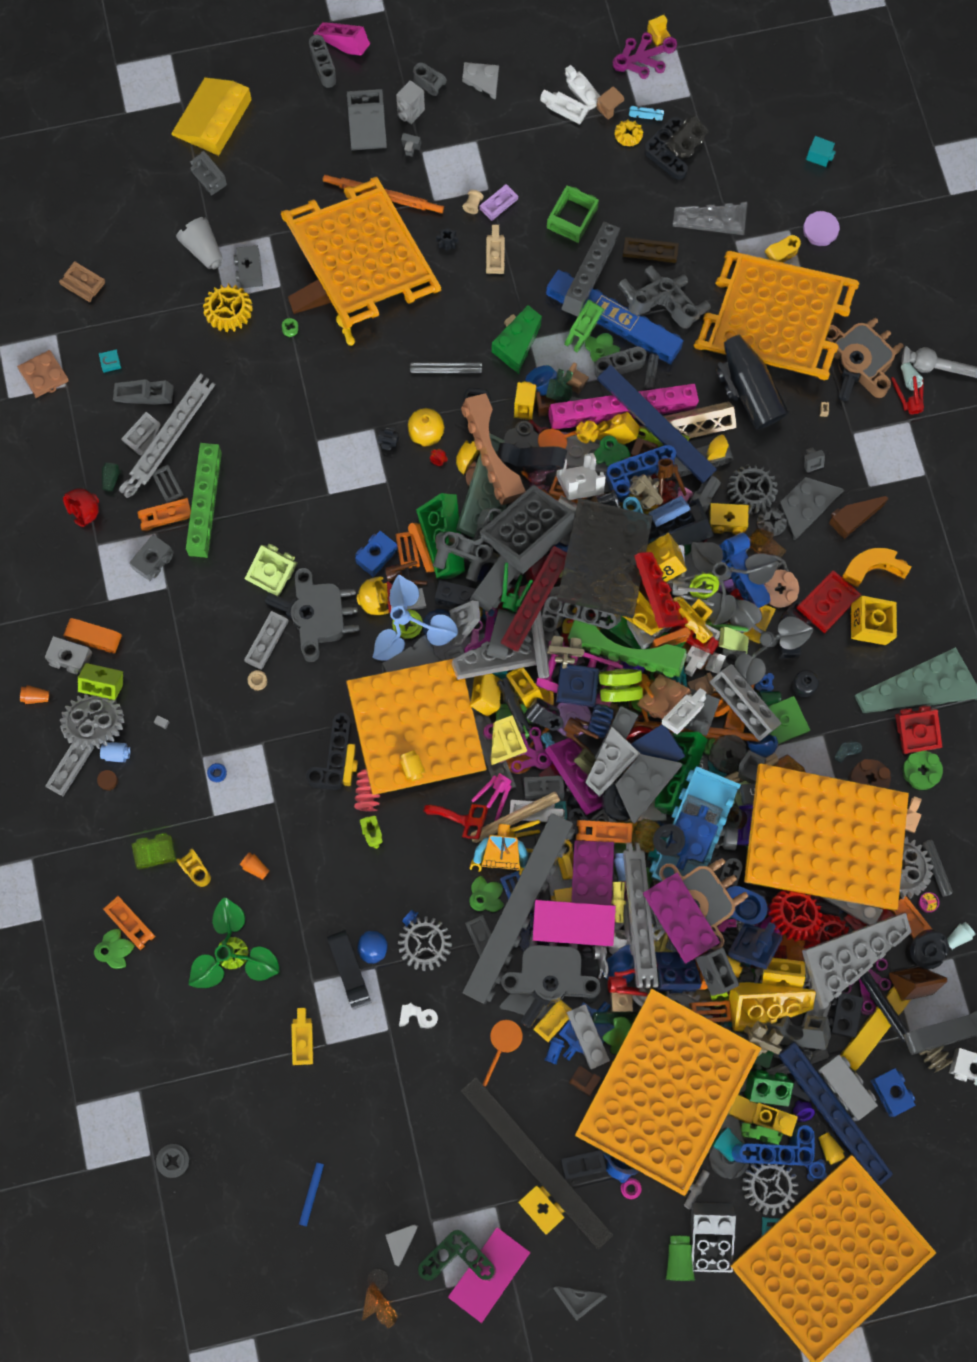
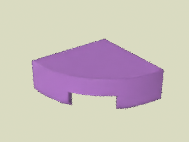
(729, 585)

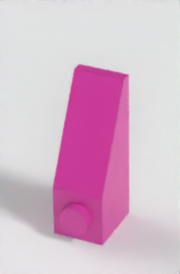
(347, 38)

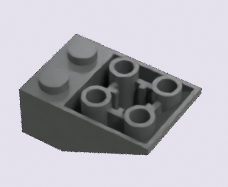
(366, 119)
(712, 1236)

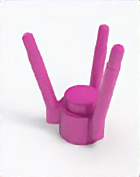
(500, 784)

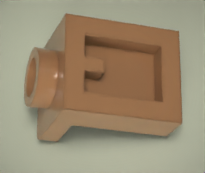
(703, 683)

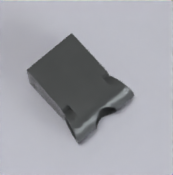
(419, 654)

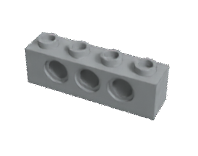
(745, 702)

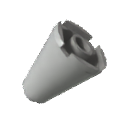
(201, 242)

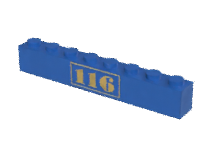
(622, 322)

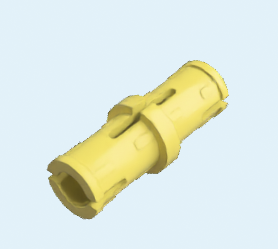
(618, 900)

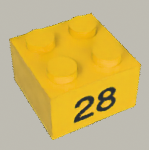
(667, 556)
(873, 620)

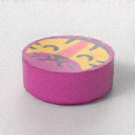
(928, 902)

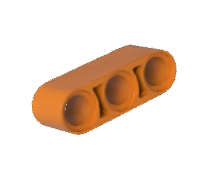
(92, 635)

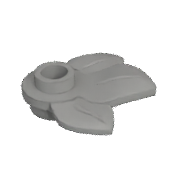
(600, 954)

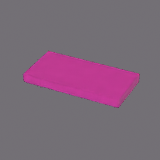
(574, 922)
(480, 1296)

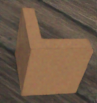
(608, 101)
(578, 379)

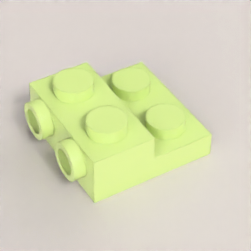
(271, 569)

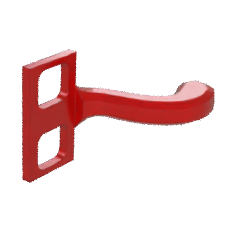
(466, 820)

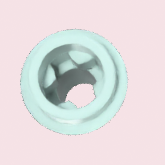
(908, 373)
(961, 935)

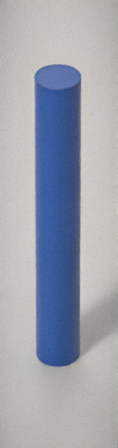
(311, 1194)

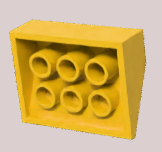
(213, 114)

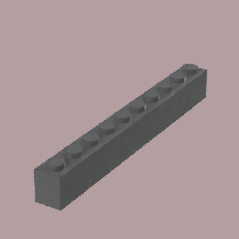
(518, 909)

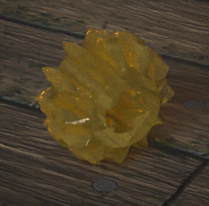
(644, 833)

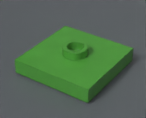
(791, 718)

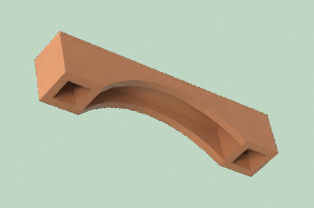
(506, 482)

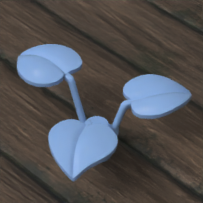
(405, 594)

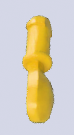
(347, 332)

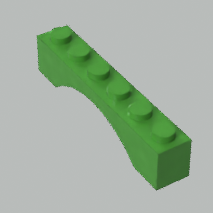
(664, 659)

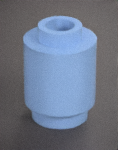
(115, 752)

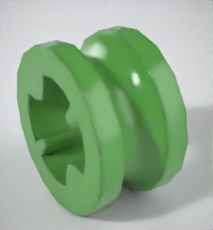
(287, 322)

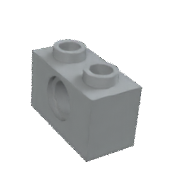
(59, 648)

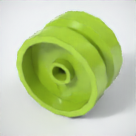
(620, 685)

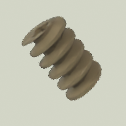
(937, 1058)

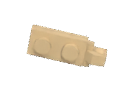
(495, 252)

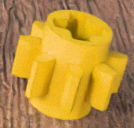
(587, 431)

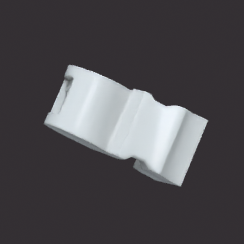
(426, 1019)

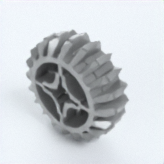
(418, 951)
(786, 1196)

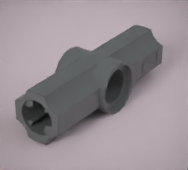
(706, 492)

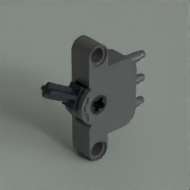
(326, 612)
(546, 965)

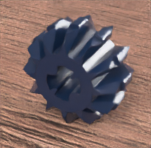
(600, 720)

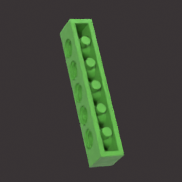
(203, 500)

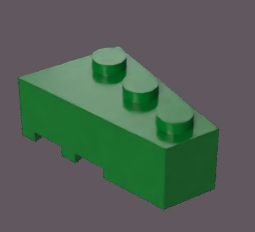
(516, 339)

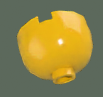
(425, 427)
(373, 596)

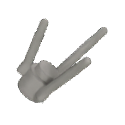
(680, 588)

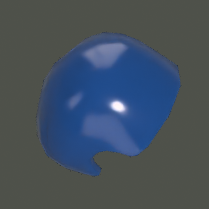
(765, 747)
(372, 946)

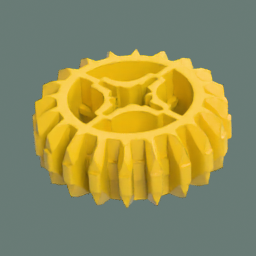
(233, 299)

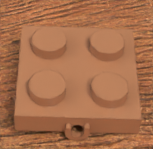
(42, 373)
(666, 696)

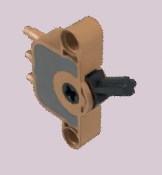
(871, 355)
(709, 895)

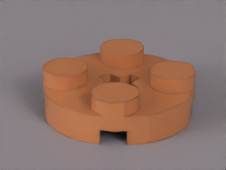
(790, 592)

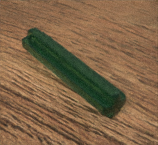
(608, 1017)

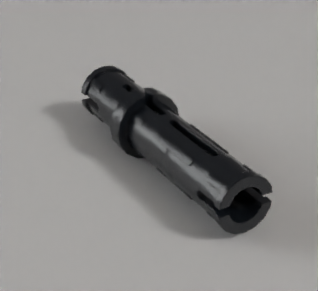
(510, 697)

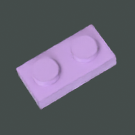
(498, 202)

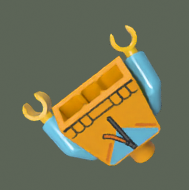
(501, 851)

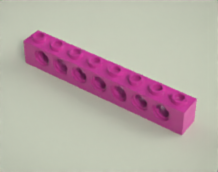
(605, 408)

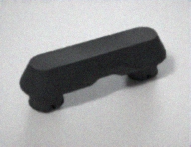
(589, 968)

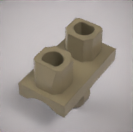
(648, 488)
(574, 650)
(758, 1036)

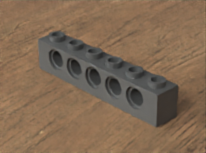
(590, 269)

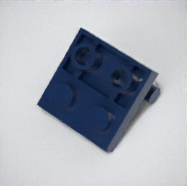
(756, 945)
(675, 975)

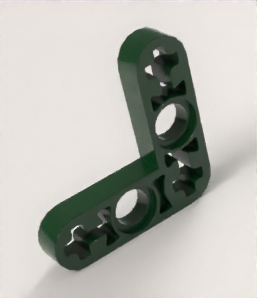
(453, 1251)

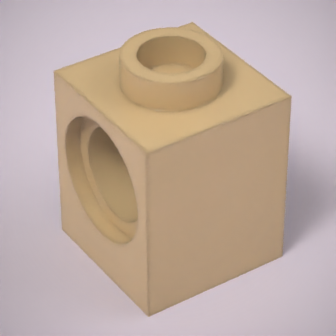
(621, 1002)

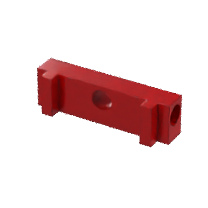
(709, 647)

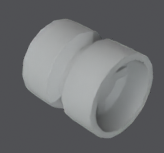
(728, 839)

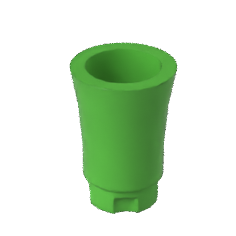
(680, 1259)

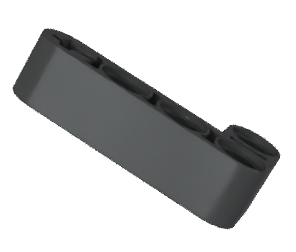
(582, 615)

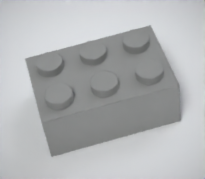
(847, 1087)

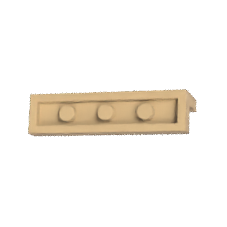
(701, 415)

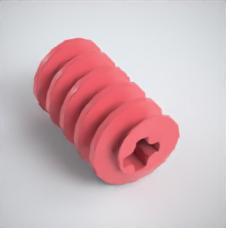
(365, 798)

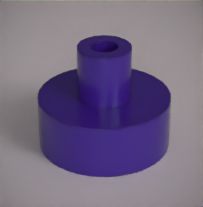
(803, 1110)

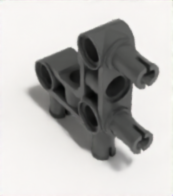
(665, 293)
(468, 548)

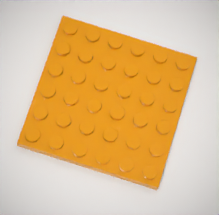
(417, 712)

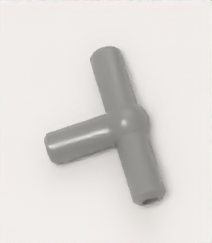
(696, 1188)

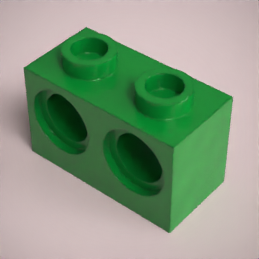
(768, 1093)

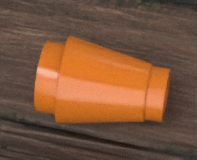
(33, 695)
(253, 865)

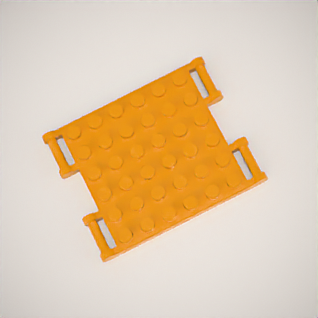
(361, 251)
(778, 312)

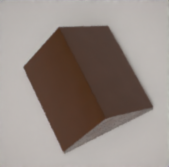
(916, 982)

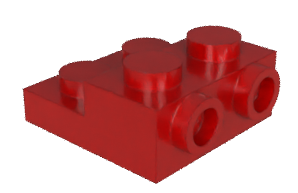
(919, 729)

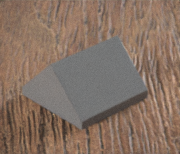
(400, 1241)

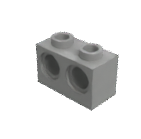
(410, 102)

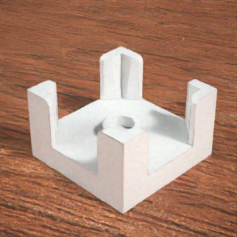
(581, 480)

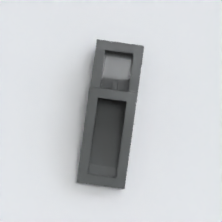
(143, 392)

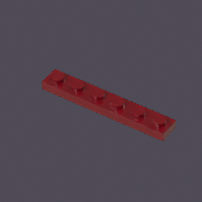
(535, 599)

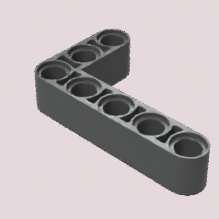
(941, 1034)

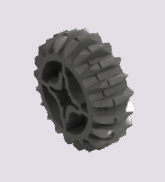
(742, 477)

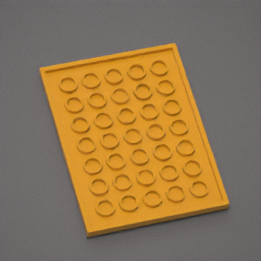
(826, 837)
(668, 1092)
(832, 1260)

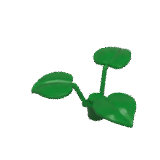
(207, 972)

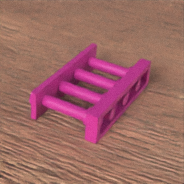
(549, 685)

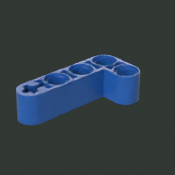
(638, 462)
(735, 556)
(773, 1152)

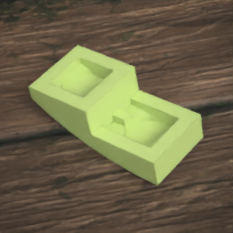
(733, 640)

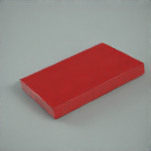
(828, 601)

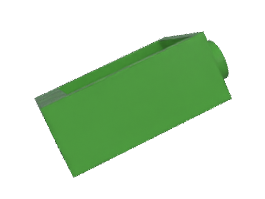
(564, 227)

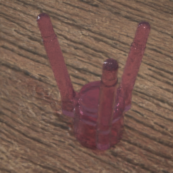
(538, 478)

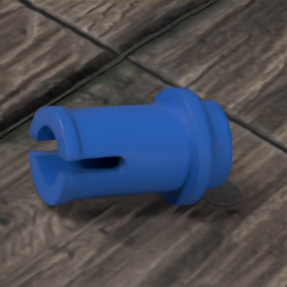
(554, 1050)

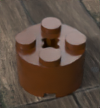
(871, 769)

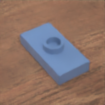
(669, 511)

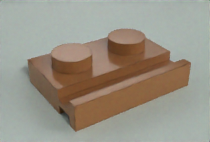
(82, 281)

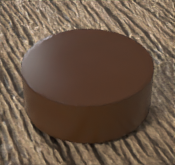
(107, 780)

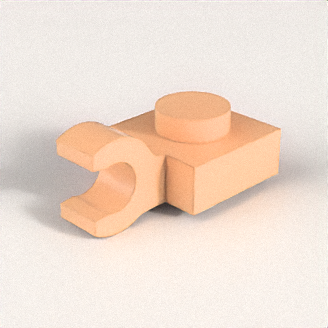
(912, 816)

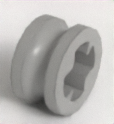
(128, 489)

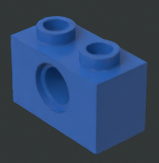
(371, 563)
(883, 1084)

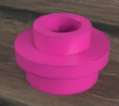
(637, 1186)

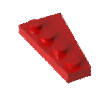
(660, 599)

